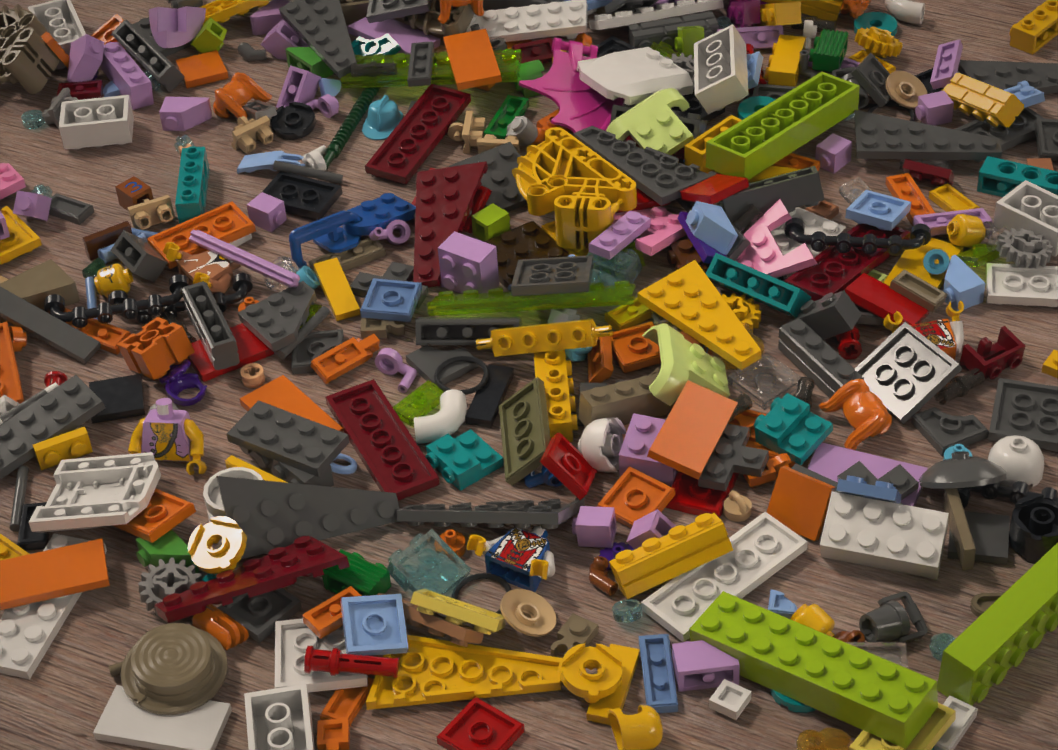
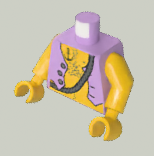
(169, 436)

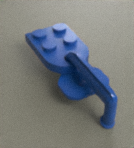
(354, 222)

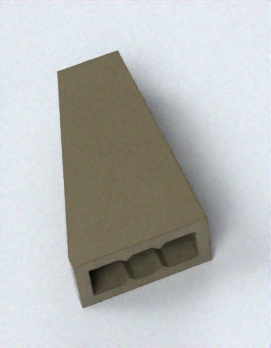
(41, 282)

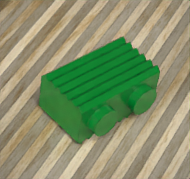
(829, 50)
(361, 575)

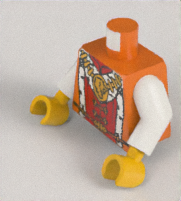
(944, 334)

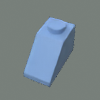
(712, 226)
(962, 285)

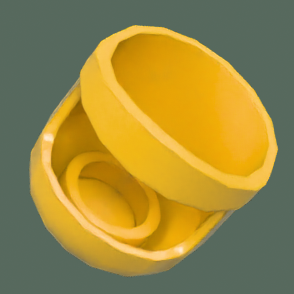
(638, 730)

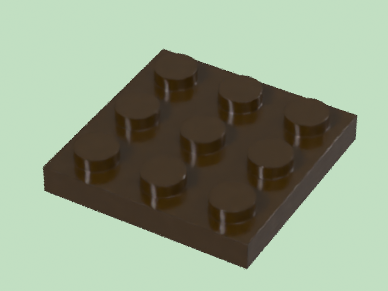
(521, 243)

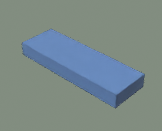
(658, 673)

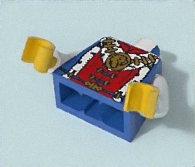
(517, 556)

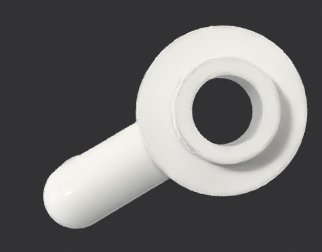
(809, 32)
(315, 158)

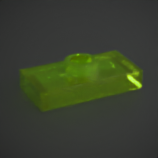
(979, 255)
(418, 402)

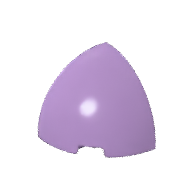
(175, 26)

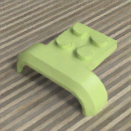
(654, 123)
(684, 362)

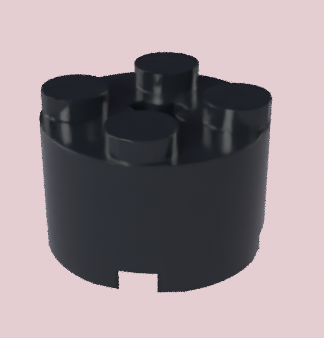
(1034, 527)

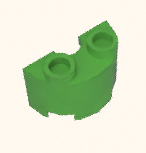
(529, 71)

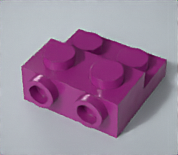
(744, 13)

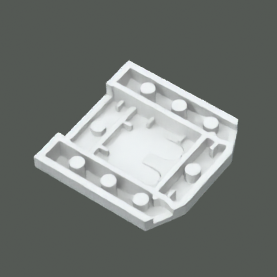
(633, 75)
(97, 492)

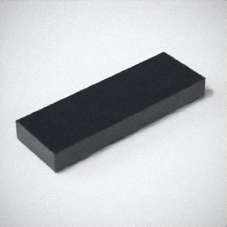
(487, 400)

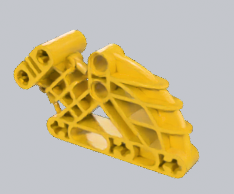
(575, 184)

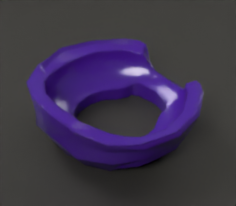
(185, 381)

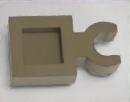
(381, 327)
(574, 632)

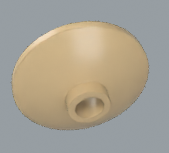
(905, 88)
(528, 612)

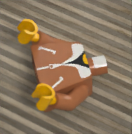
(203, 267)

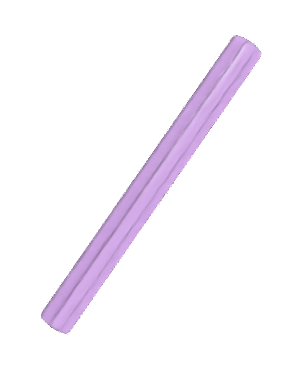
(244, 258)

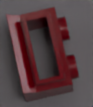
(994, 357)

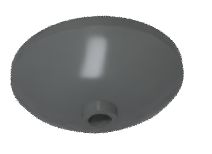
(962, 472)

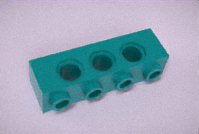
(1002, 176)
(192, 183)
(757, 285)

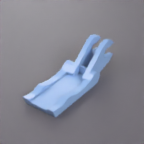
(266, 160)

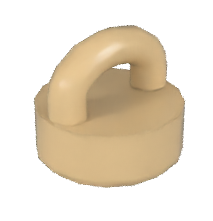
(737, 507)

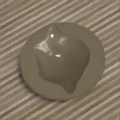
(174, 669)

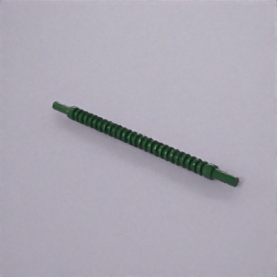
(349, 124)

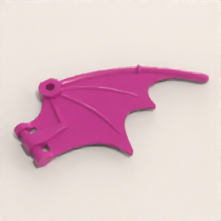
(577, 102)

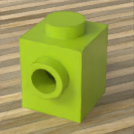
(209, 37)
(687, 37)
(490, 222)

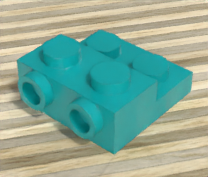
(791, 428)
(463, 458)

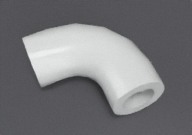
(906, 10)
(446, 421)

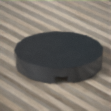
(293, 121)

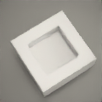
(730, 699)

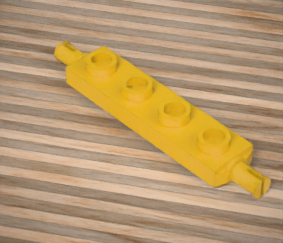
(544, 337)

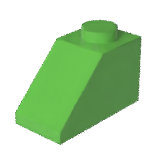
(308, 60)
(164, 548)

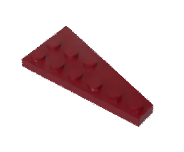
(442, 207)
(256, 576)

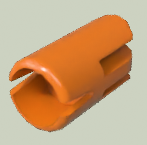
(221, 626)

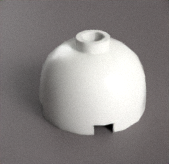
(602, 443)
(1019, 458)

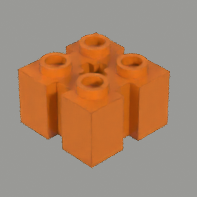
(156, 348)

